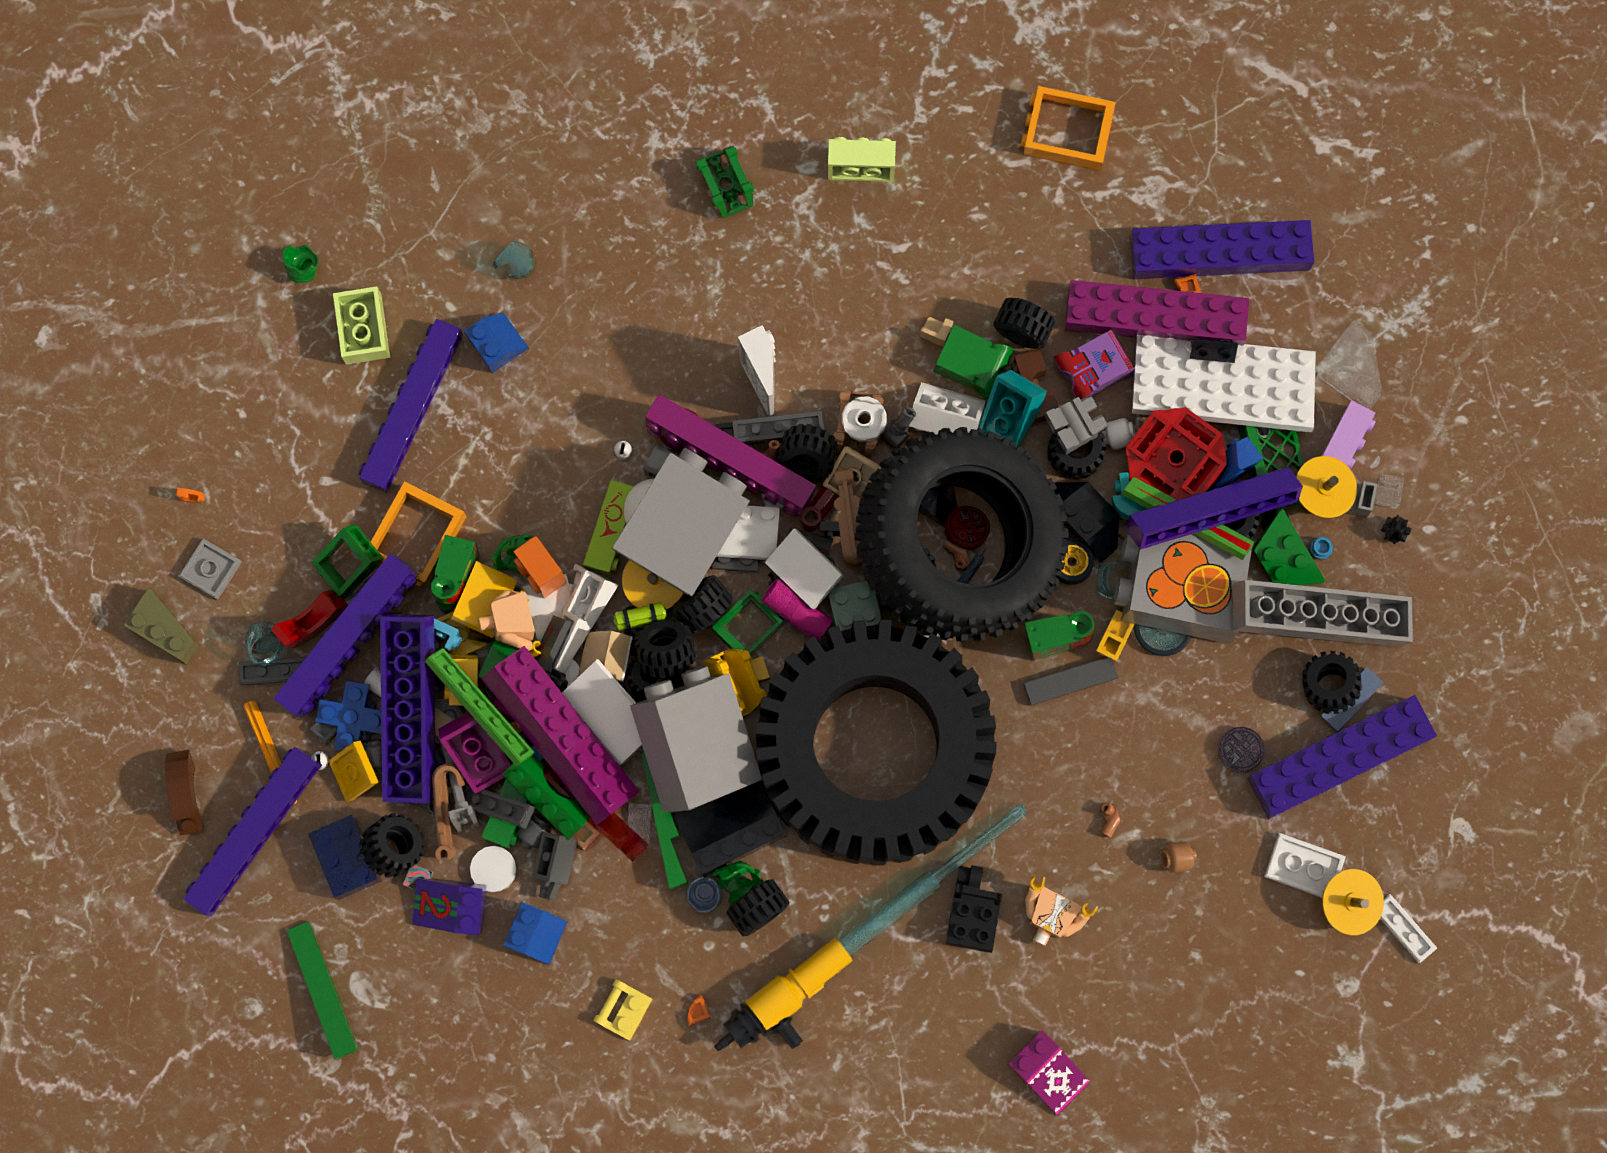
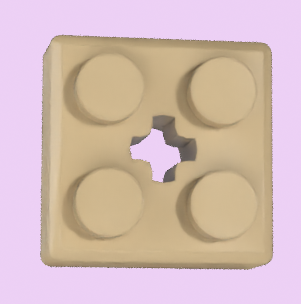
(854, 461)

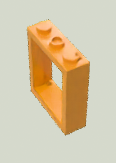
(1060, 154)
(457, 516)

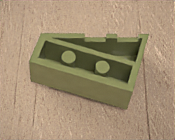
(159, 626)

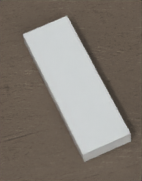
(1406, 930)

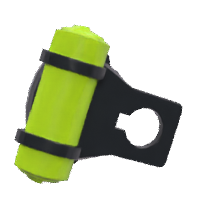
(634, 619)

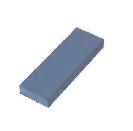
(1370, 684)

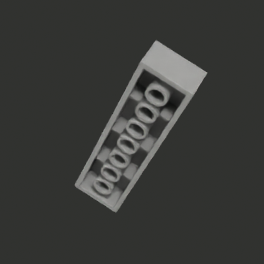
(1322, 613)

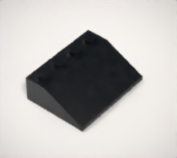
(730, 827)

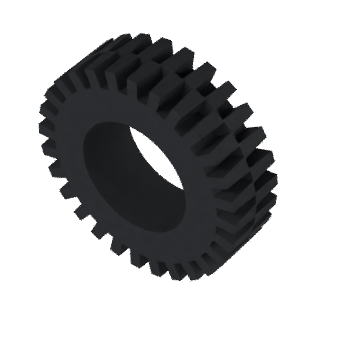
(894, 661)

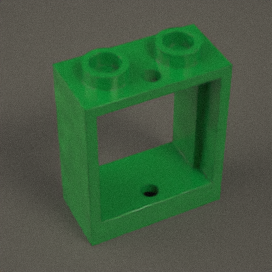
(363, 550)
(728, 639)

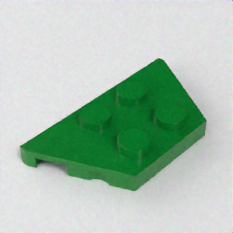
(1285, 554)

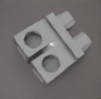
(1074, 424)

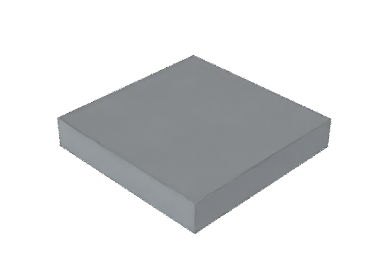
(210, 569)

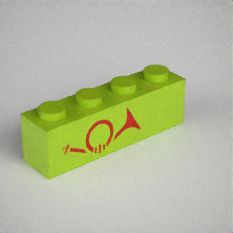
(609, 526)

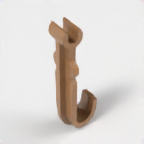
(847, 504)
(441, 807)

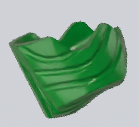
(300, 263)

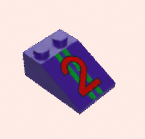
(449, 905)

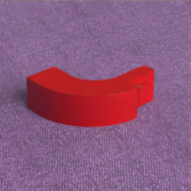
(311, 621)

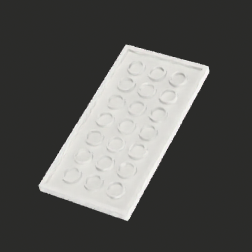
(1260, 389)

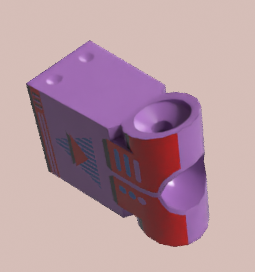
(1095, 365)

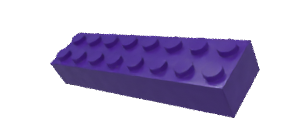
(1221, 249)
(346, 636)
(407, 708)
(1341, 757)

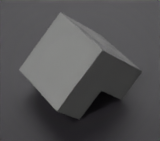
(1364, 500)

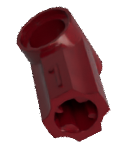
(818, 508)

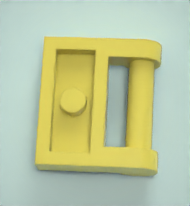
(629, 1014)

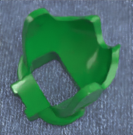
(508, 545)
(734, 880)

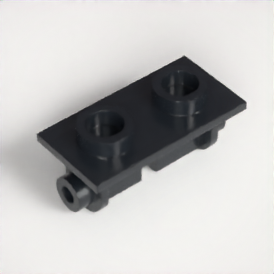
(1213, 350)

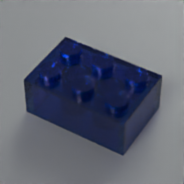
(341, 858)

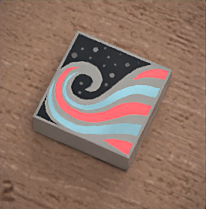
(414, 873)

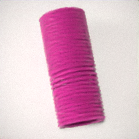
(808, 620)

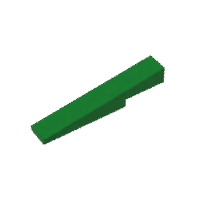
(666, 832)
(323, 991)

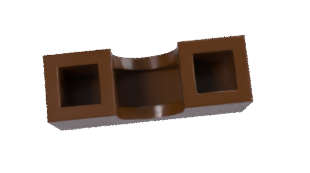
(1032, 366)

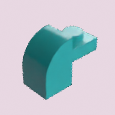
(1120, 503)

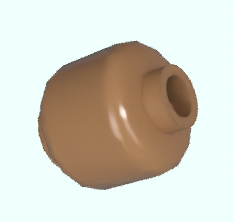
(1178, 857)

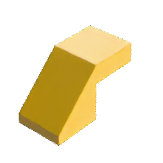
(1115, 637)

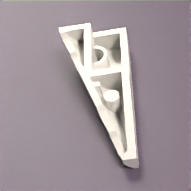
(587, 600)

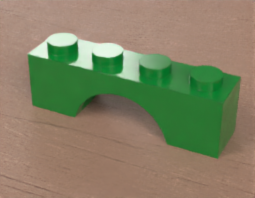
(563, 813)

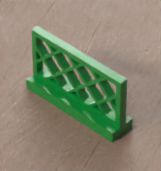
(1255, 438)

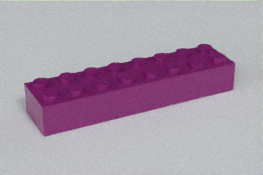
(1155, 312)
(729, 456)
(560, 734)

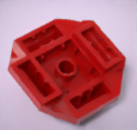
(1177, 432)

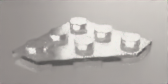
(1353, 366)

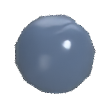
(704, 894)

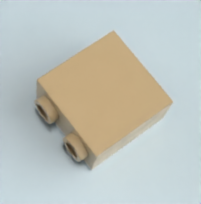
(610, 649)

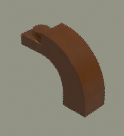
(181, 793)

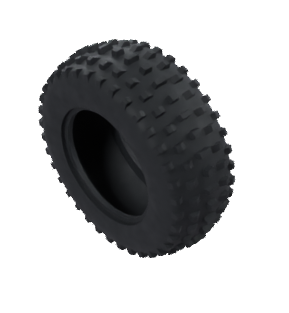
(1019, 497)

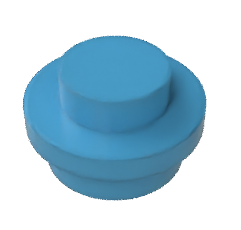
(1321, 548)

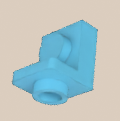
(443, 631)

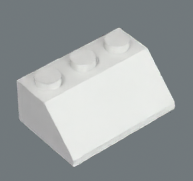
(944, 408)
(754, 534)

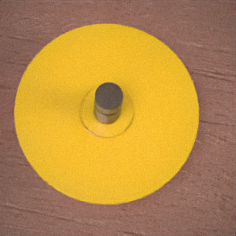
(1327, 487)
(646, 588)
(1353, 902)

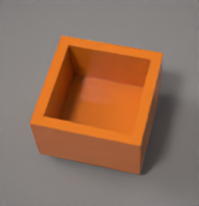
(539, 566)

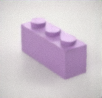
(1349, 433)

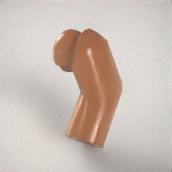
(772, 451)
(960, 555)

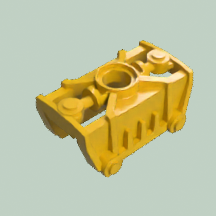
(743, 678)

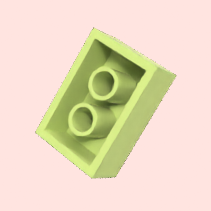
(861, 159)
(361, 325)

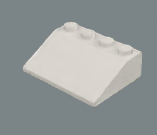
(758, 361)
(606, 711)

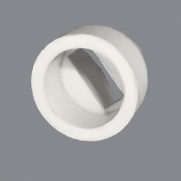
(627, 450)
(324, 758)

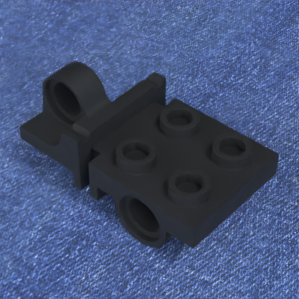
(973, 912)

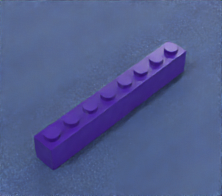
(411, 405)
(1214, 508)
(252, 831)

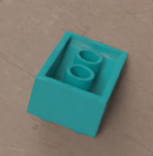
(1012, 406)

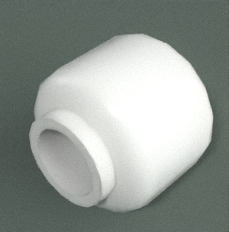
(1119, 433)

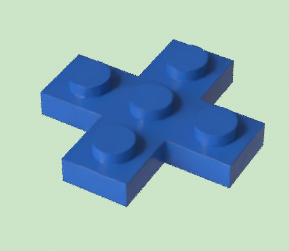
(350, 715)

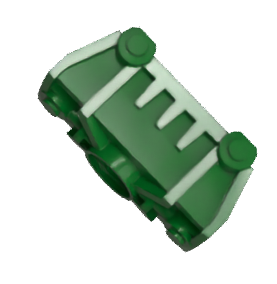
(734, 174)

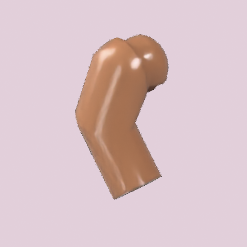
(1111, 817)

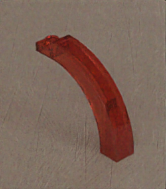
(612, 827)

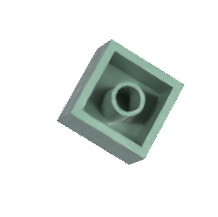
(852, 604)

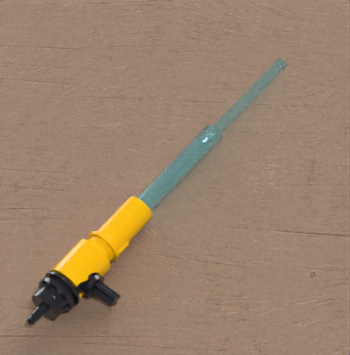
(784, 995)

